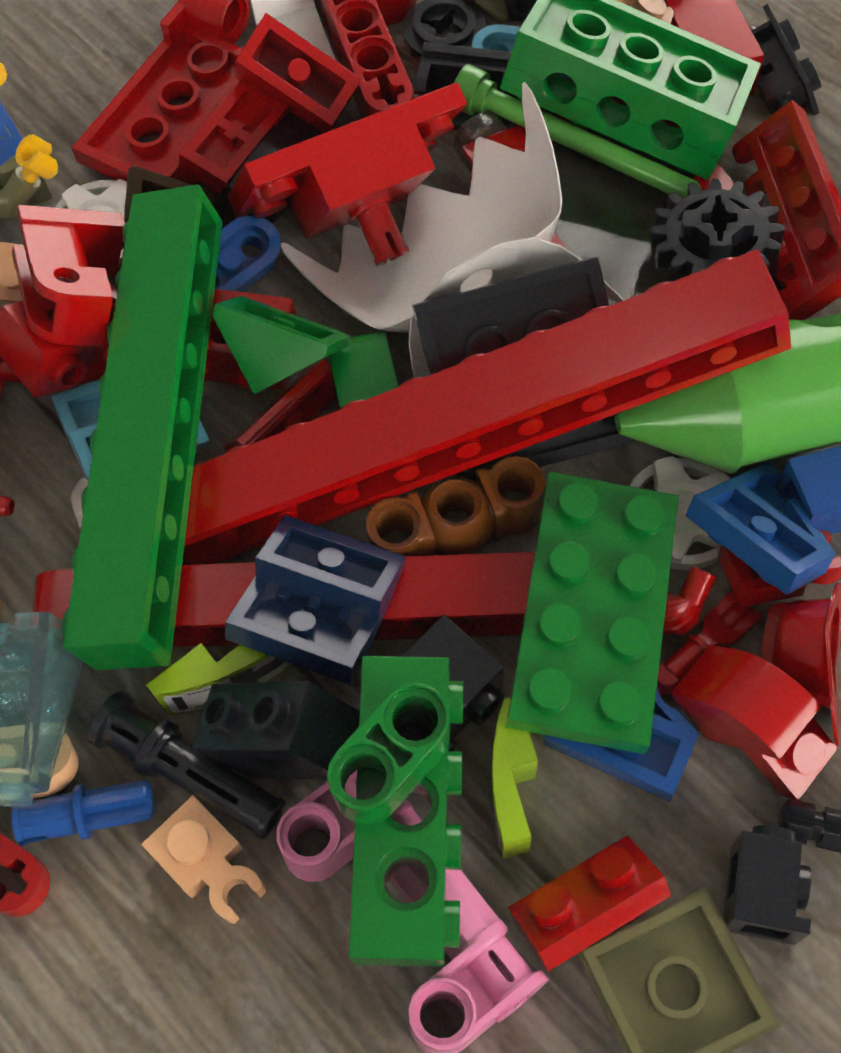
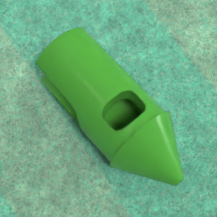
(756, 411)

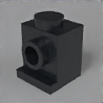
(767, 886)

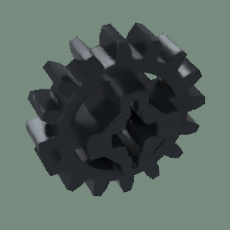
(712, 227)

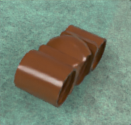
(479, 498)

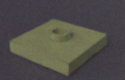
(677, 982)

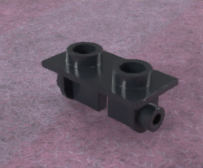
(789, 77)

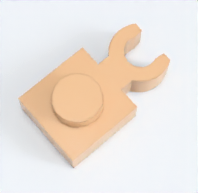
(198, 853)

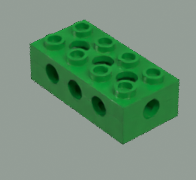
(644, 63)

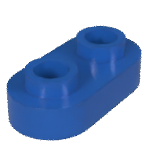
(236, 269)

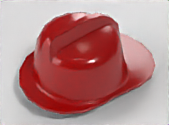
(805, 643)

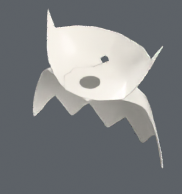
(456, 238)

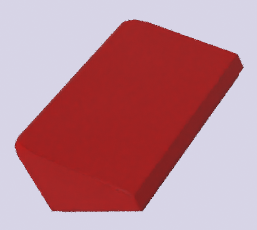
(296, 404)

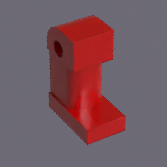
(66, 272)

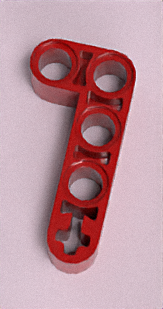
(367, 49)

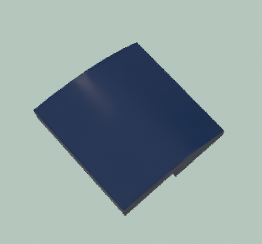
(315, 599)

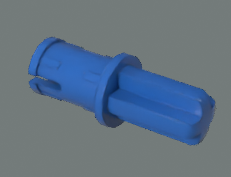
(83, 811)

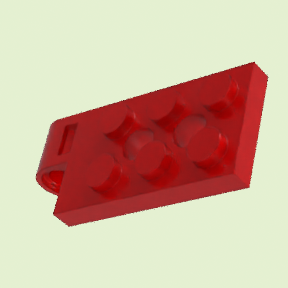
(191, 62)

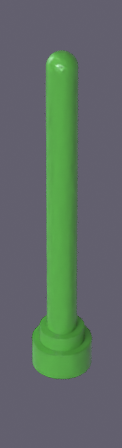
(483, 96)

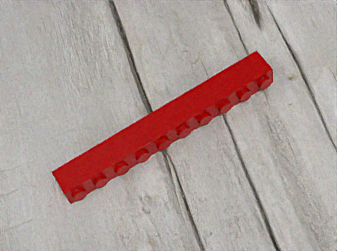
(489, 406)

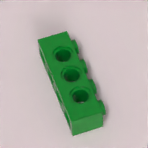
(379, 925)

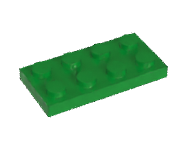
(594, 614)

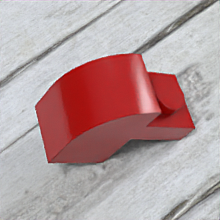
(760, 710)

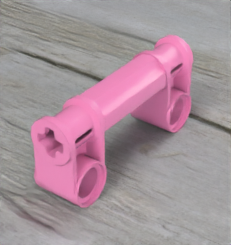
(471, 976)

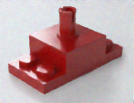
(353, 171)

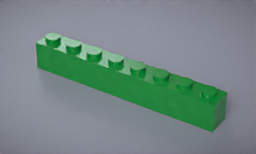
(145, 435)

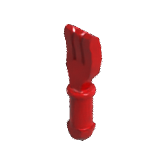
(720, 627)

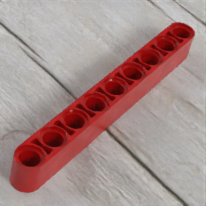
(473, 590)

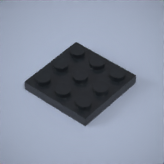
(505, 313)

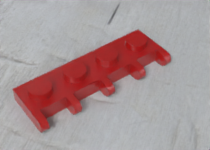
(807, 200)

